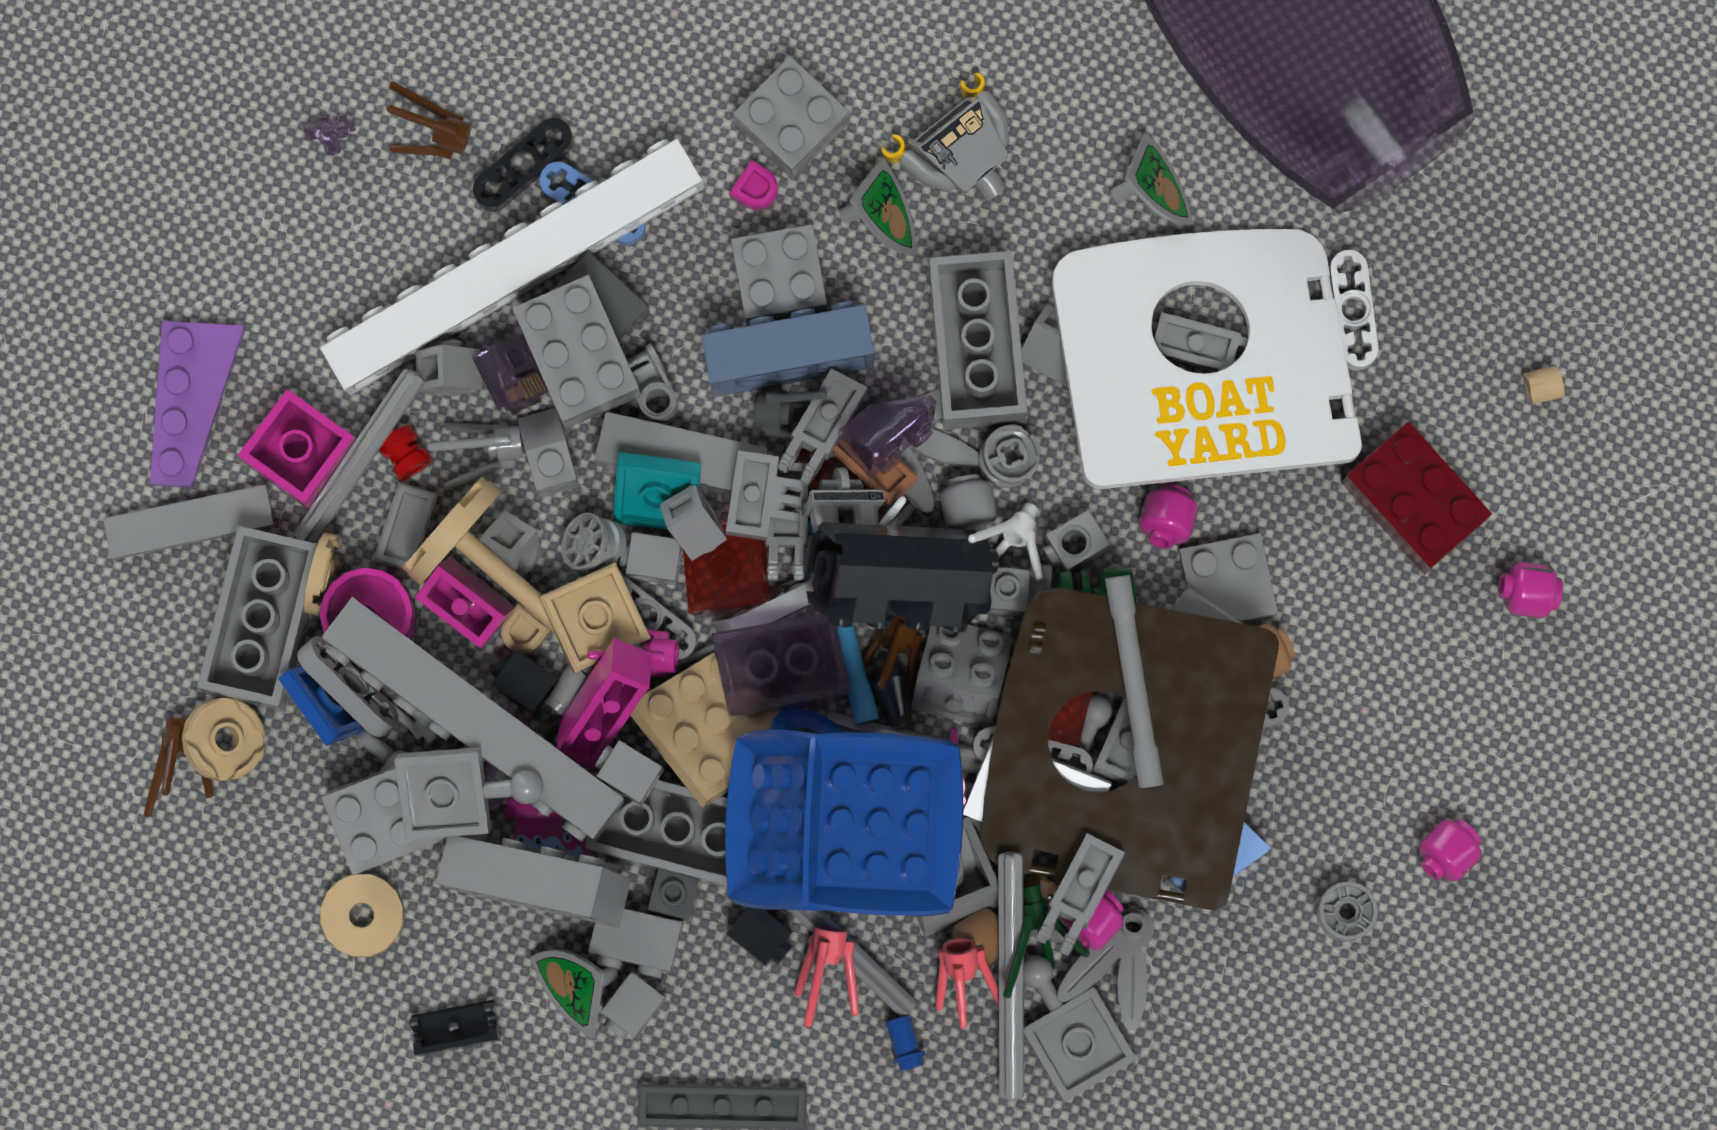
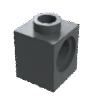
(674, 895)

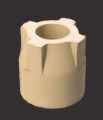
(1544, 384)

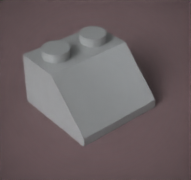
(975, 887)

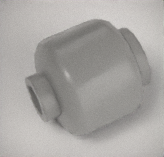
(968, 503)

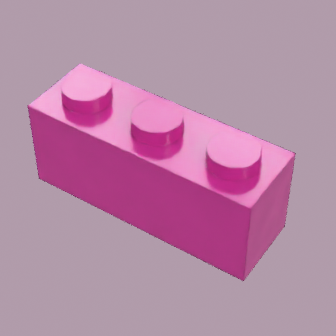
(604, 703)

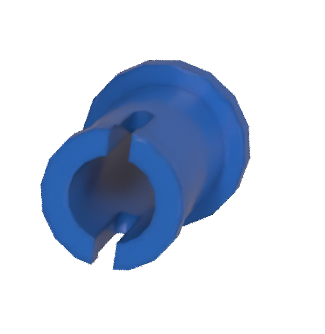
(905, 1043)

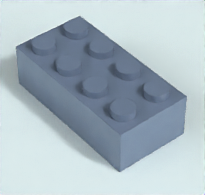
(788, 349)

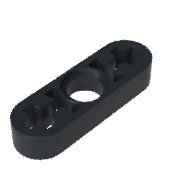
(493, 176)

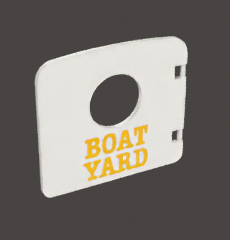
(1161, 424)

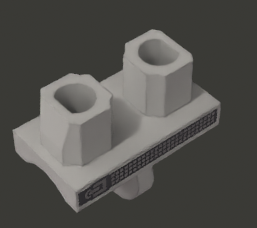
(842, 499)

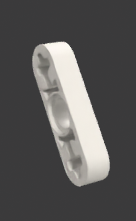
(1360, 278)

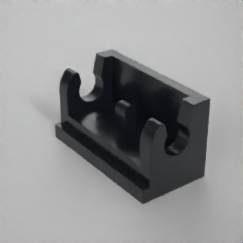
(455, 1028)

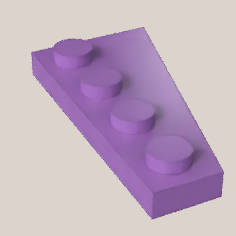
(190, 387)

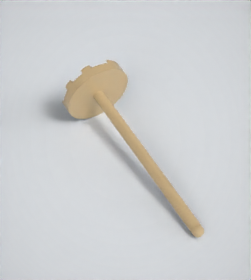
(454, 532)

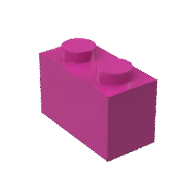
(465, 602)

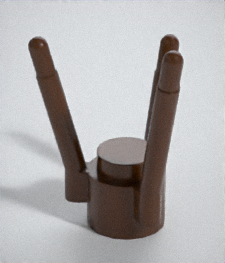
(450, 132)
(896, 640)
(170, 749)

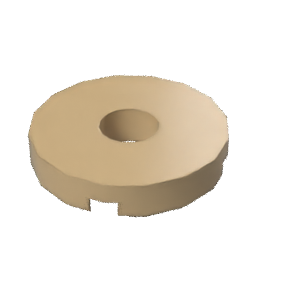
(322, 572)
(200, 742)
(344, 897)

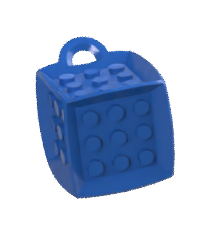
(843, 820)

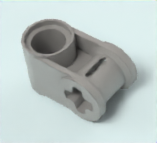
(653, 383)

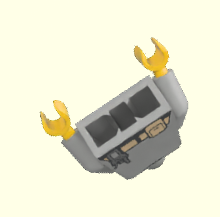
(960, 146)

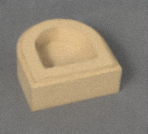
(523, 631)

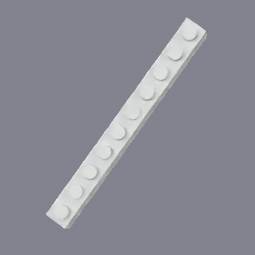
(512, 266)

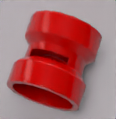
(405, 453)

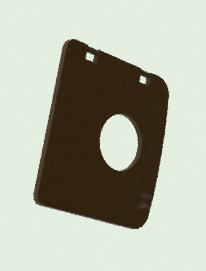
(1207, 713)

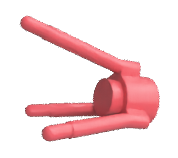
(824, 948)
(961, 960)

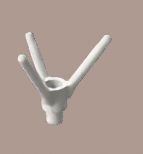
(1017, 532)

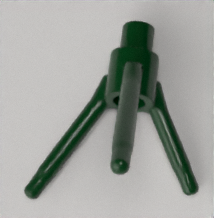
(1035, 915)

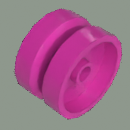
(375, 591)

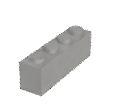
(648, 438)

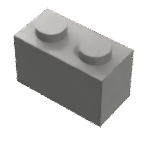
(640, 941)

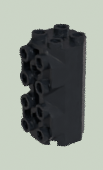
(899, 571)

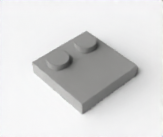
(1231, 576)

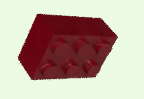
(1416, 498)

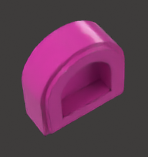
(755, 187)

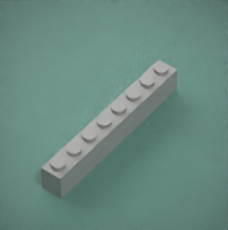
(469, 717)

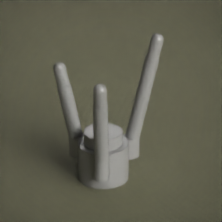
(502, 443)

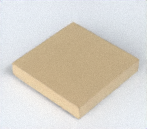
(592, 614)

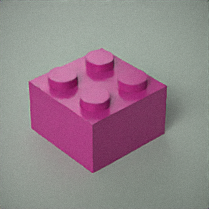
(297, 449)

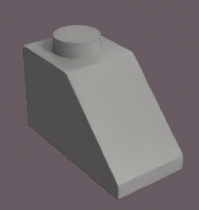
(548, 453)

